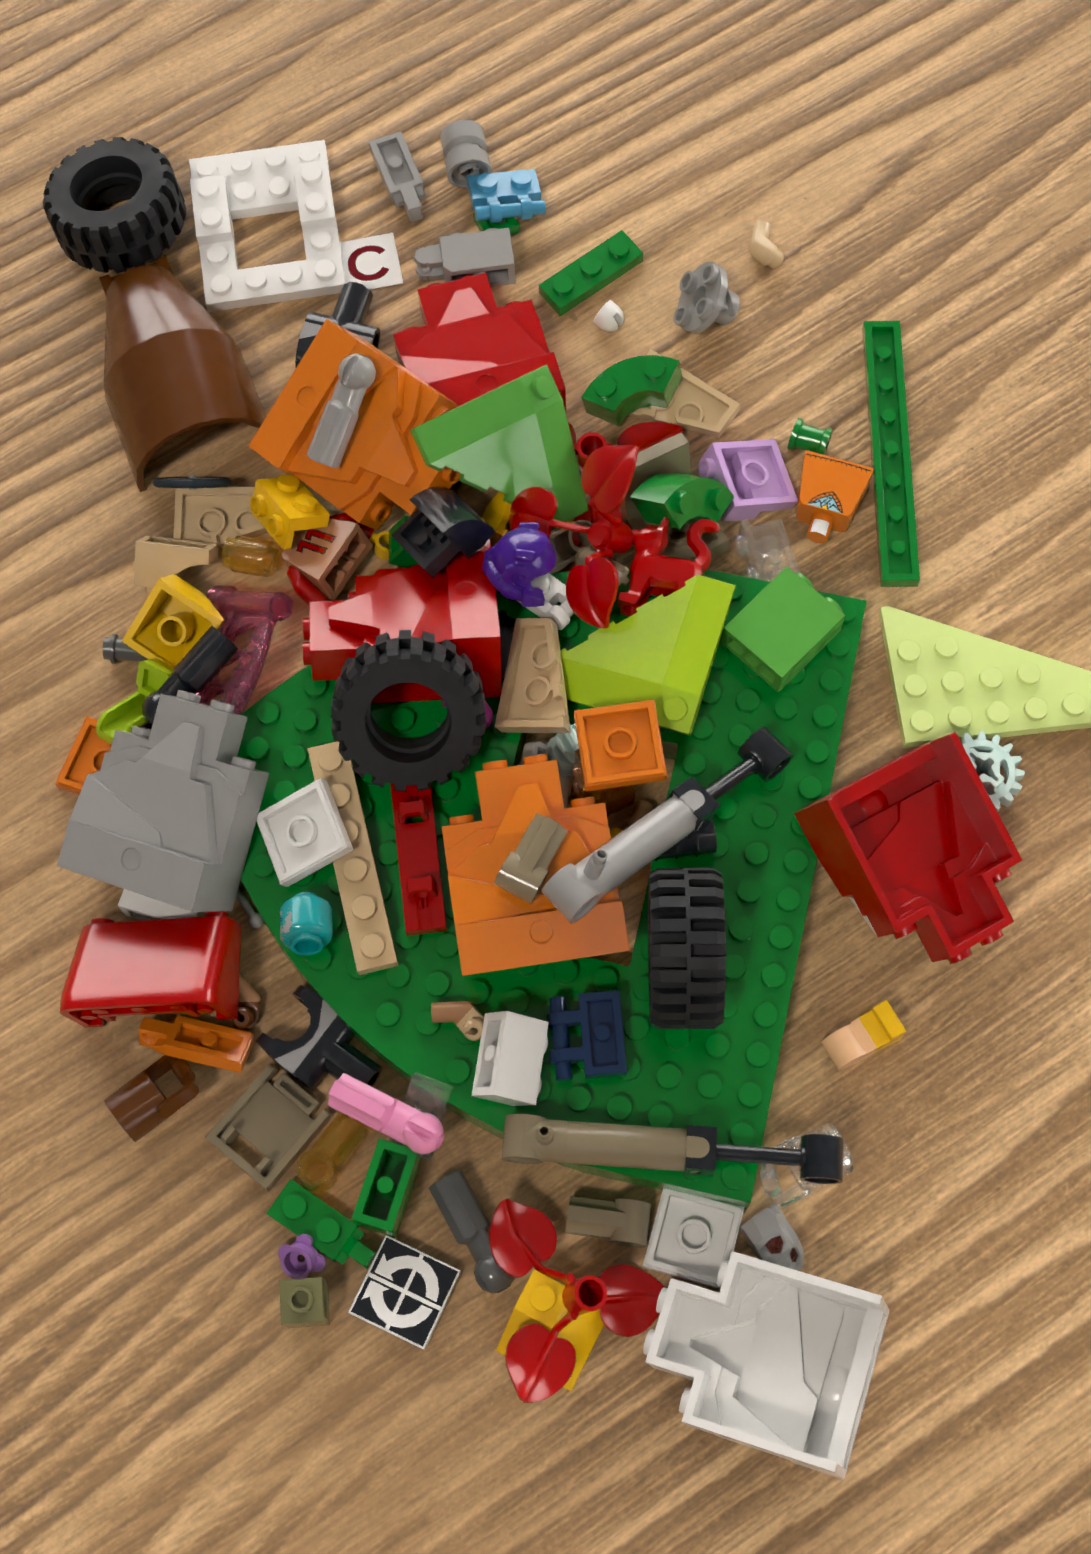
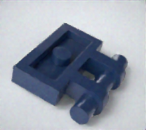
(600, 1031)

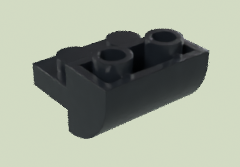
(441, 529)

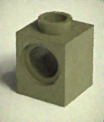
(304, 1302)

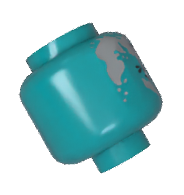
(306, 923)

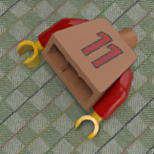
(328, 556)

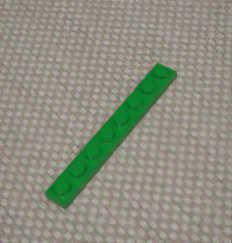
(890, 455)

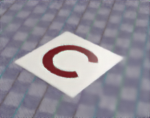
(371, 261)

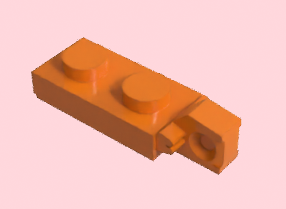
(198, 1042)

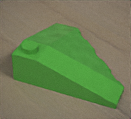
(509, 442)

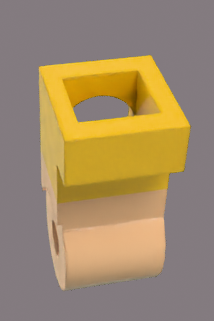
(864, 1036)

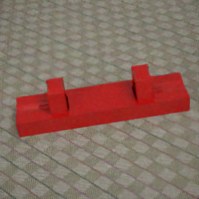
(418, 861)

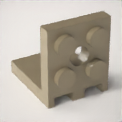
(665, 458)

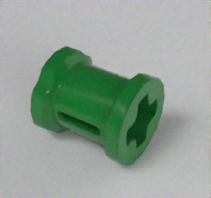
(809, 438)

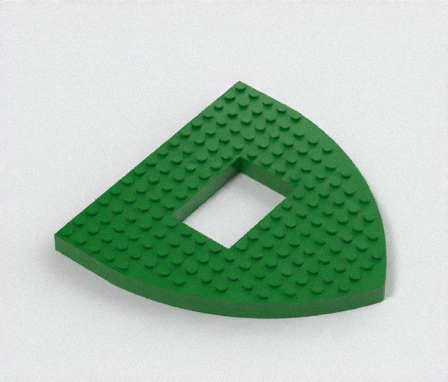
(767, 874)

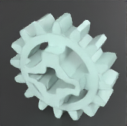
(989, 757)

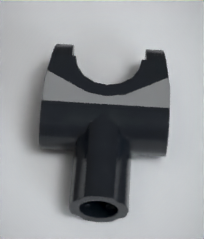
(348, 313)
(322, 1048)

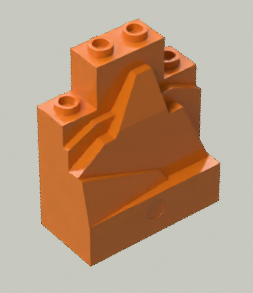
(381, 456)
(494, 925)

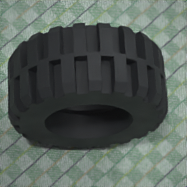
(106, 175)
(399, 758)
(686, 948)

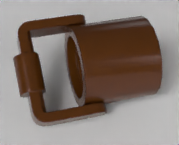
(141, 1103)

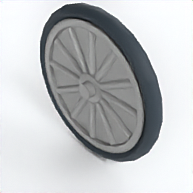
(192, 482)

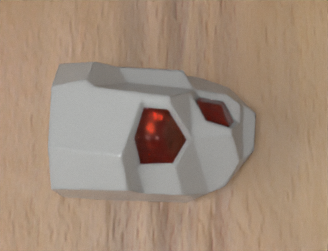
(773, 1238)

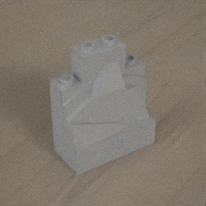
(170, 808)

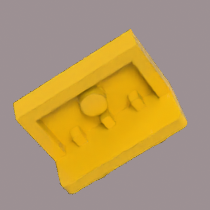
(285, 507)

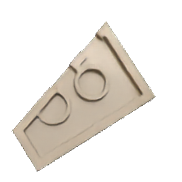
(694, 407)
(214, 514)
(534, 682)

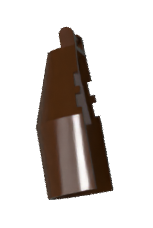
(168, 364)

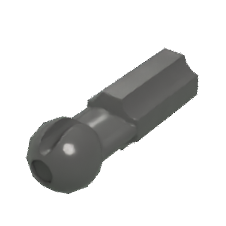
(470, 1228)

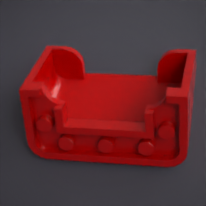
(154, 969)

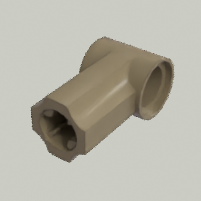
(527, 867)
(621, 1221)

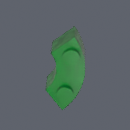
(632, 385)
(681, 499)

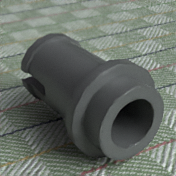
(116, 650)

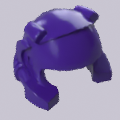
(519, 560)

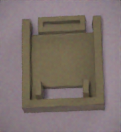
(274, 1122)

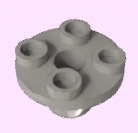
(705, 299)

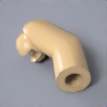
(762, 248)

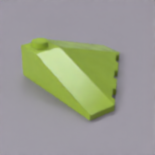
(654, 655)

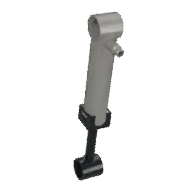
(684, 814)

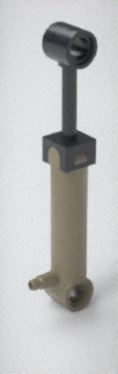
(690, 1150)

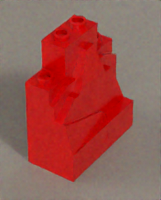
(471, 342)
(452, 605)
(918, 849)

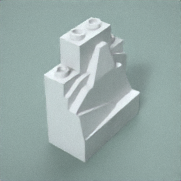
(772, 1359)

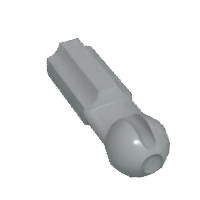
(340, 413)

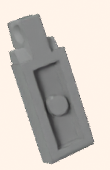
(399, 173)

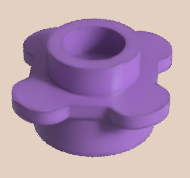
(291, 1262)

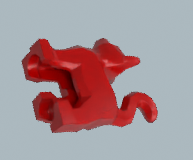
(659, 574)

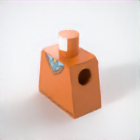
(830, 494)

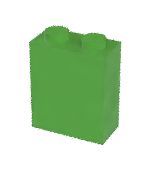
(783, 628)

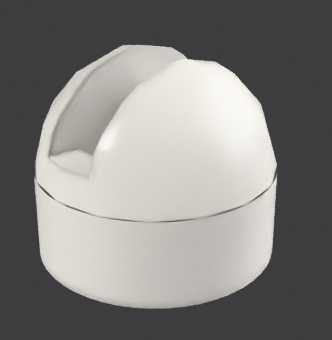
(609, 317)

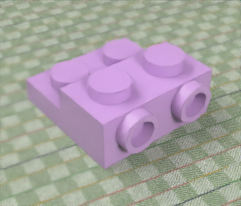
(752, 474)

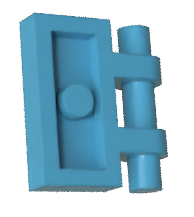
(505, 195)

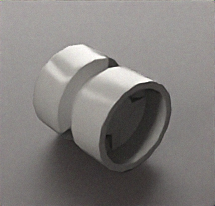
(464, 151)

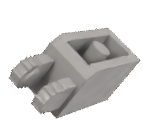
(469, 254)

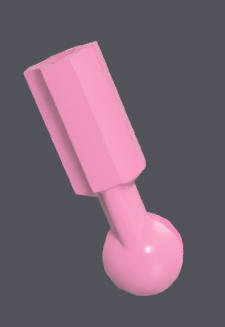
(386, 1114)

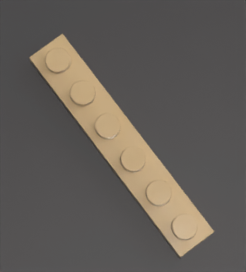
(357, 870)

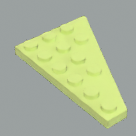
(976, 684)

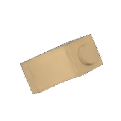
(166, 556)

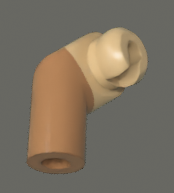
(463, 1014)

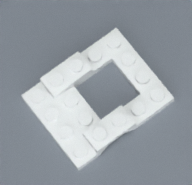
(259, 185)

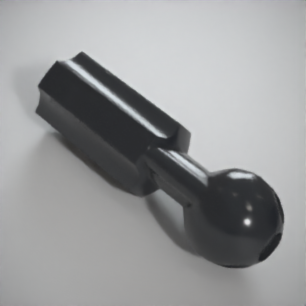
(193, 670)

